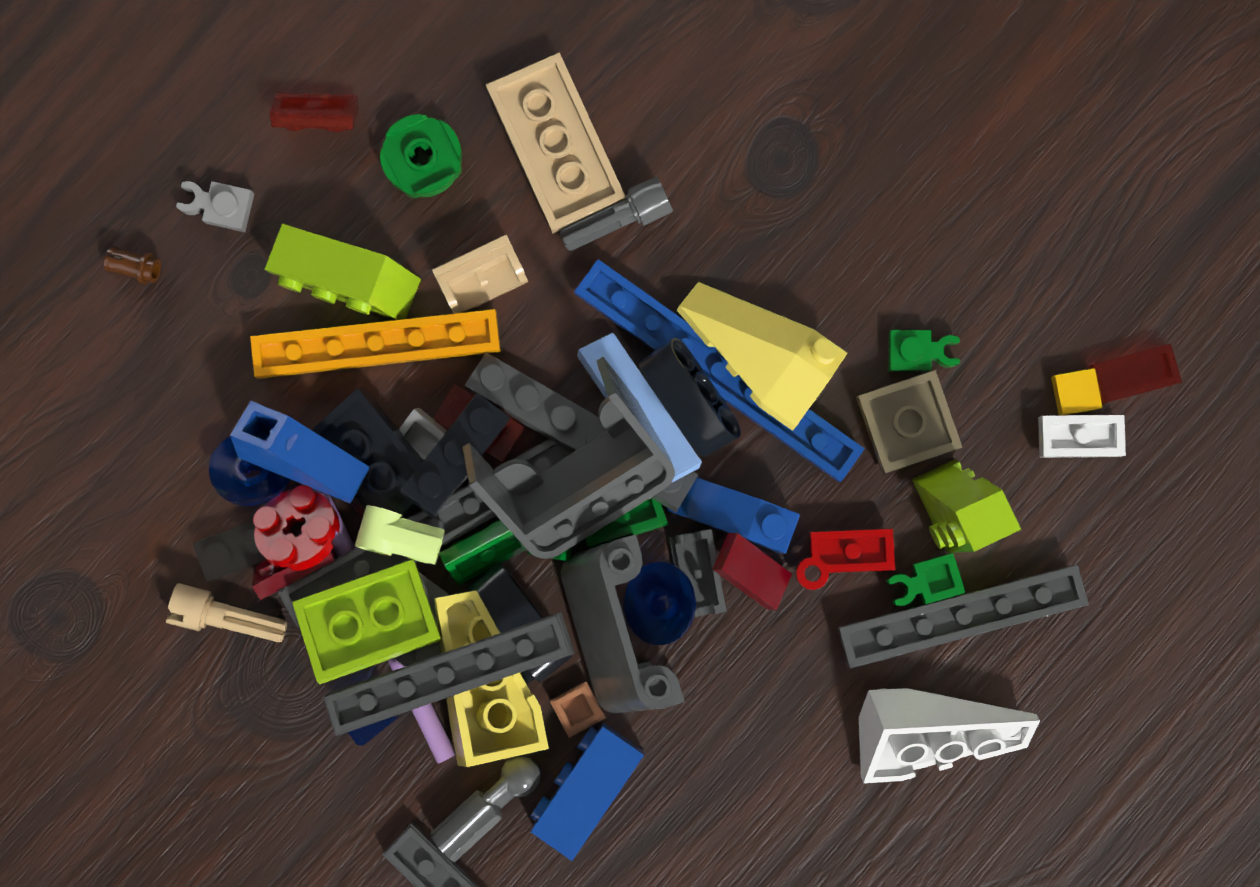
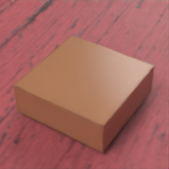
(577, 709)

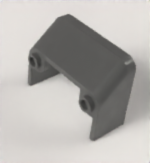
(583, 489)

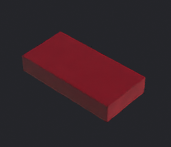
(752, 571)

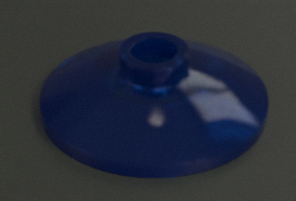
(231, 482)
(646, 603)

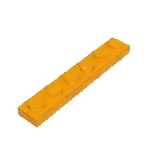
(375, 344)

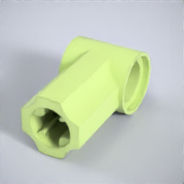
(389, 533)

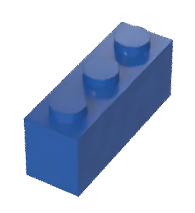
(585, 790)

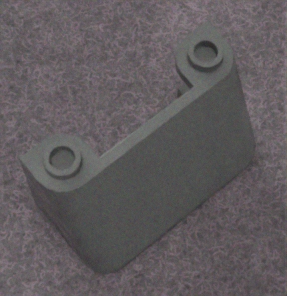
(615, 675)

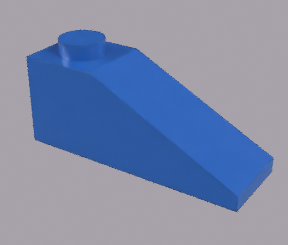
(739, 513)

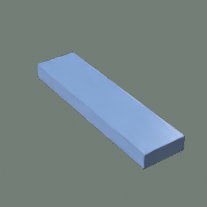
(680, 451)

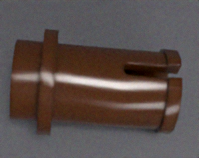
(143, 267)

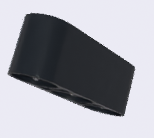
(690, 397)
(510, 609)

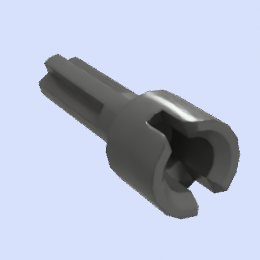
(644, 204)

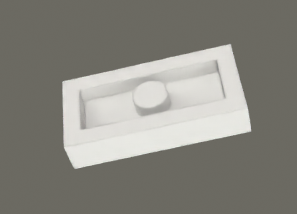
(1081, 436)

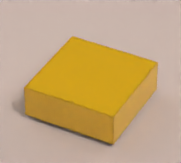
(1076, 392)

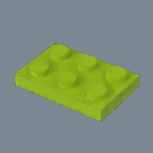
(366, 621)

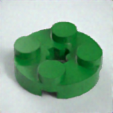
(431, 135)

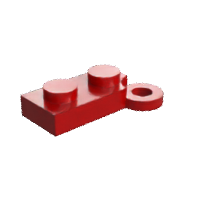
(847, 553)

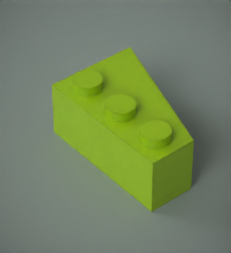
(342, 273)
(964, 510)

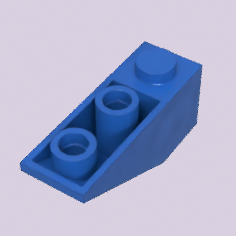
(296, 452)

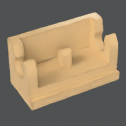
(480, 275)

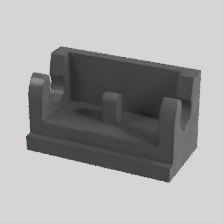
(696, 557)

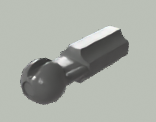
(483, 809)

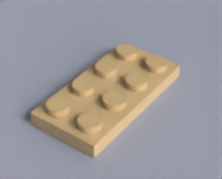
(555, 142)

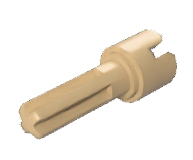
(196, 609)

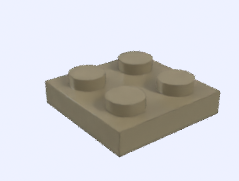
(909, 422)

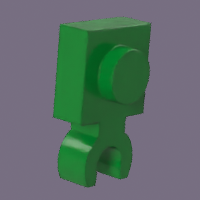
(915, 352)
(932, 579)

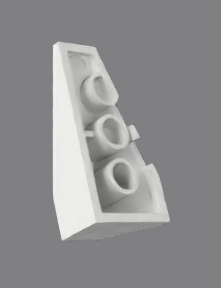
(921, 729)

